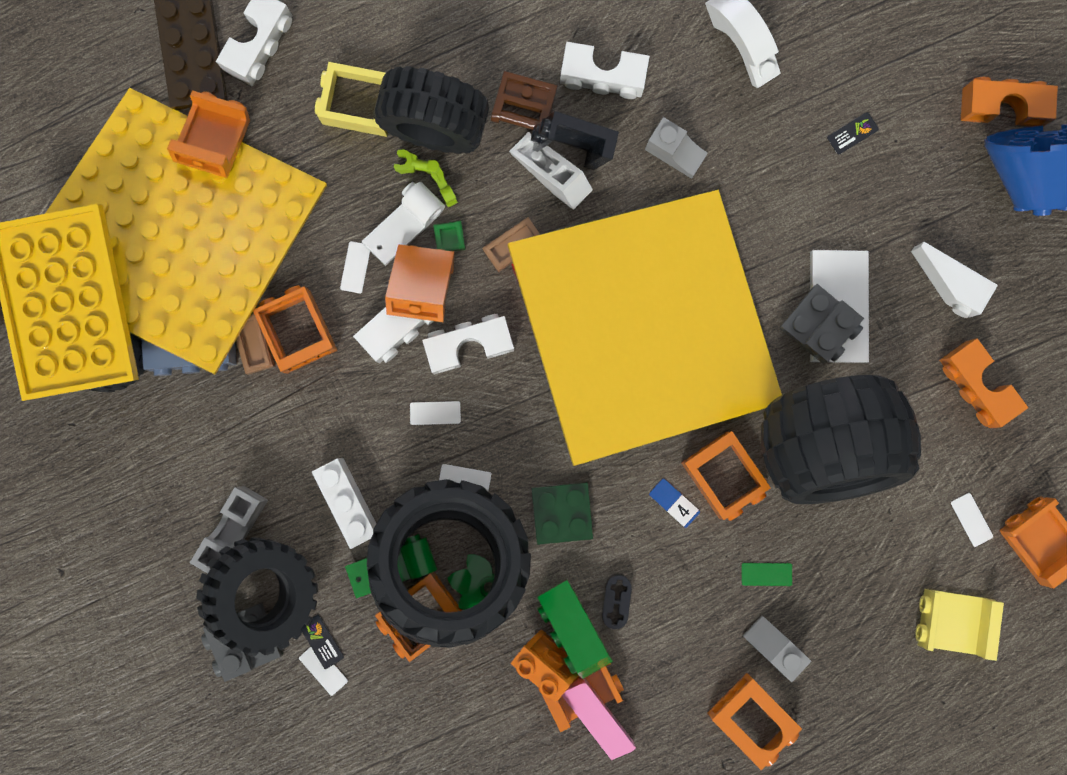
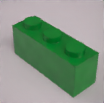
(573, 630)

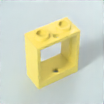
(339, 120)

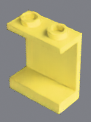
(959, 623)

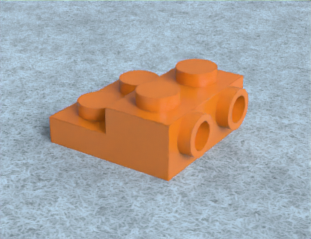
(544, 666)

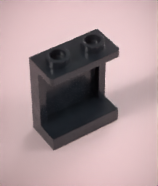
(593, 138)

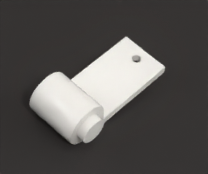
(401, 227)

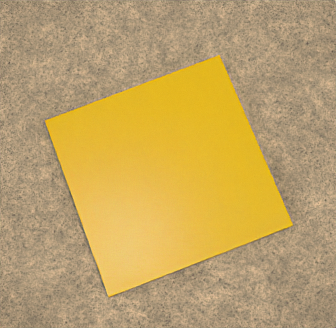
(183, 240)
(644, 325)

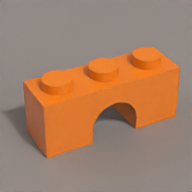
(1032, 102)
(966, 368)

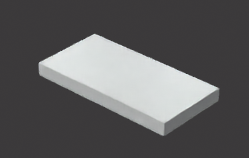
(846, 279)

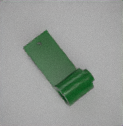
(413, 562)

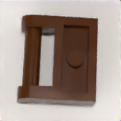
(523, 93)

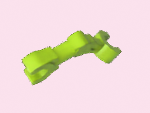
(431, 167)

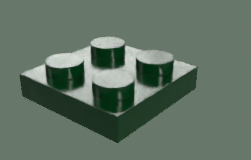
(562, 513)

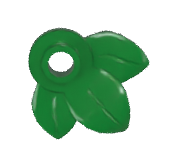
(471, 581)

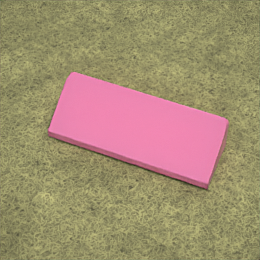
(598, 719)

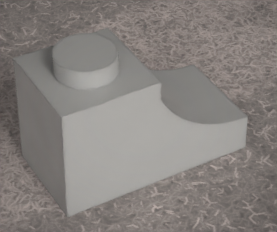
(675, 148)

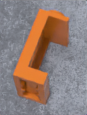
(733, 701)

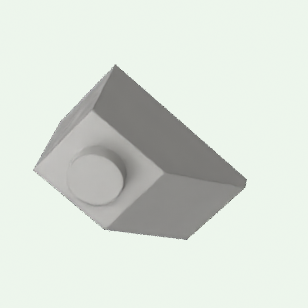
(777, 648)

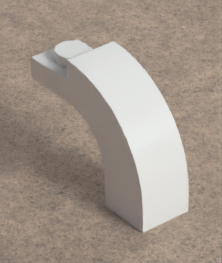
(750, 36)

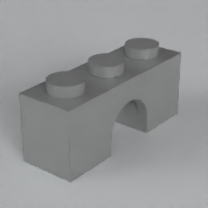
(237, 520)

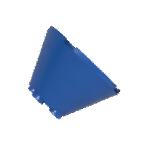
(1032, 167)

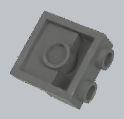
(822, 324)
(231, 663)

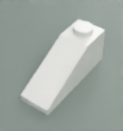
(553, 171)
(957, 284)

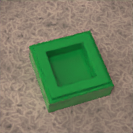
(449, 236)

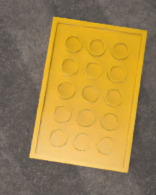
(63, 303)

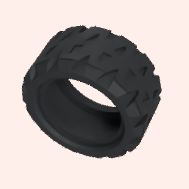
(462, 503)

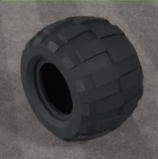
(840, 439)

